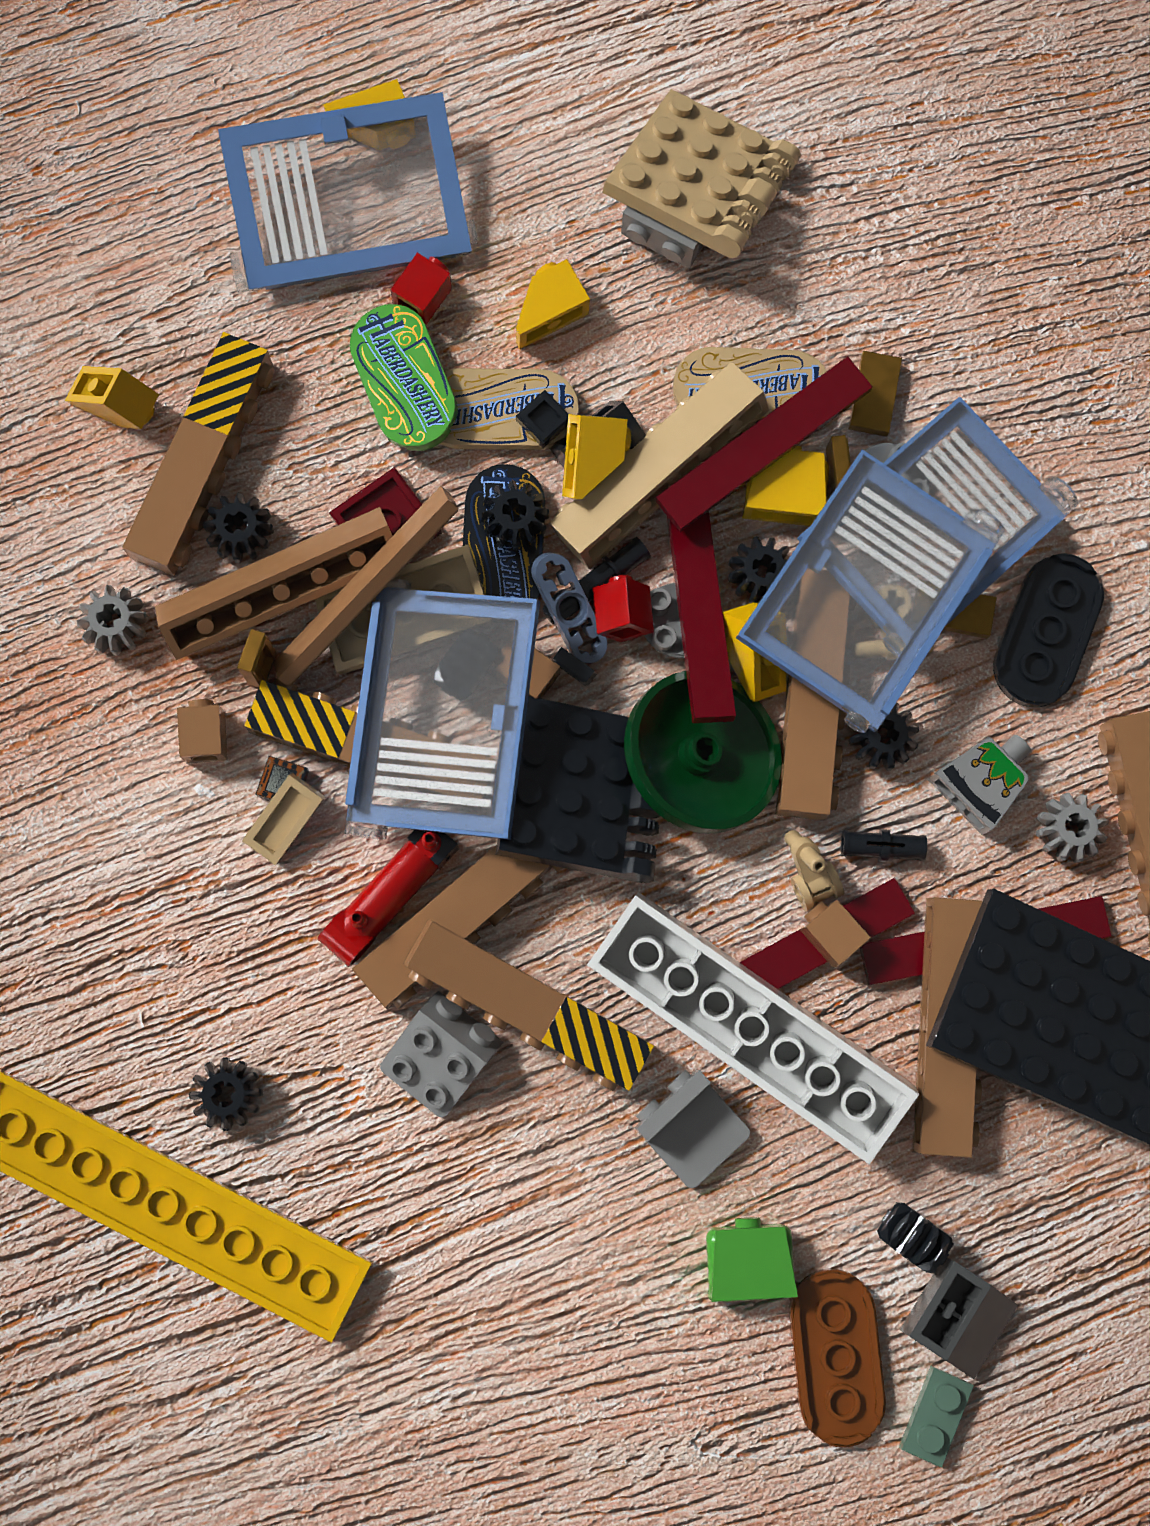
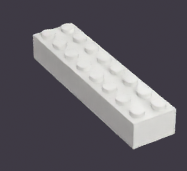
(754, 1028)

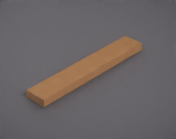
(365, 586)

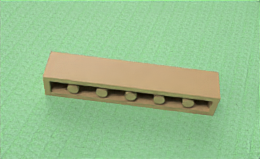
(669, 451)

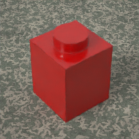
(422, 286)
(623, 609)

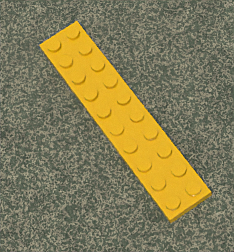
(176, 1210)

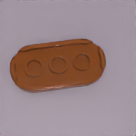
(837, 1357)

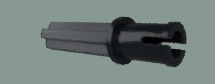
(618, 564)

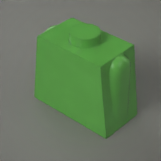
(750, 1261)

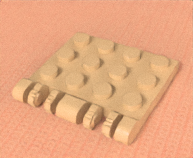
(701, 173)

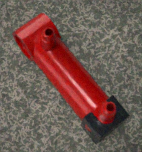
(389, 891)

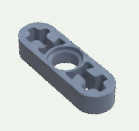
(545, 586)

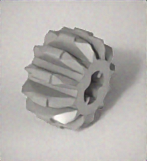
(101, 612)
(1076, 814)

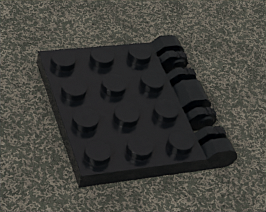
(579, 796)

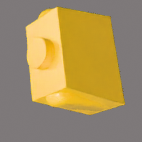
(789, 489)

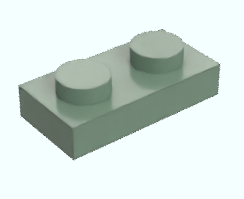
(936, 1416)

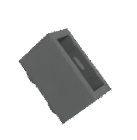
(959, 1317)

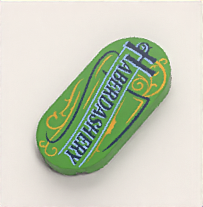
(403, 377)

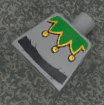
(984, 781)

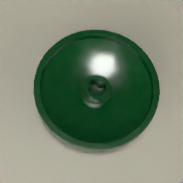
(701, 772)

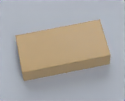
(283, 818)

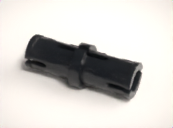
(911, 846)

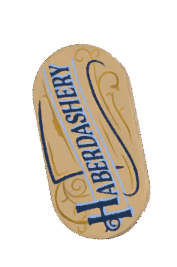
(773, 370)
(491, 401)

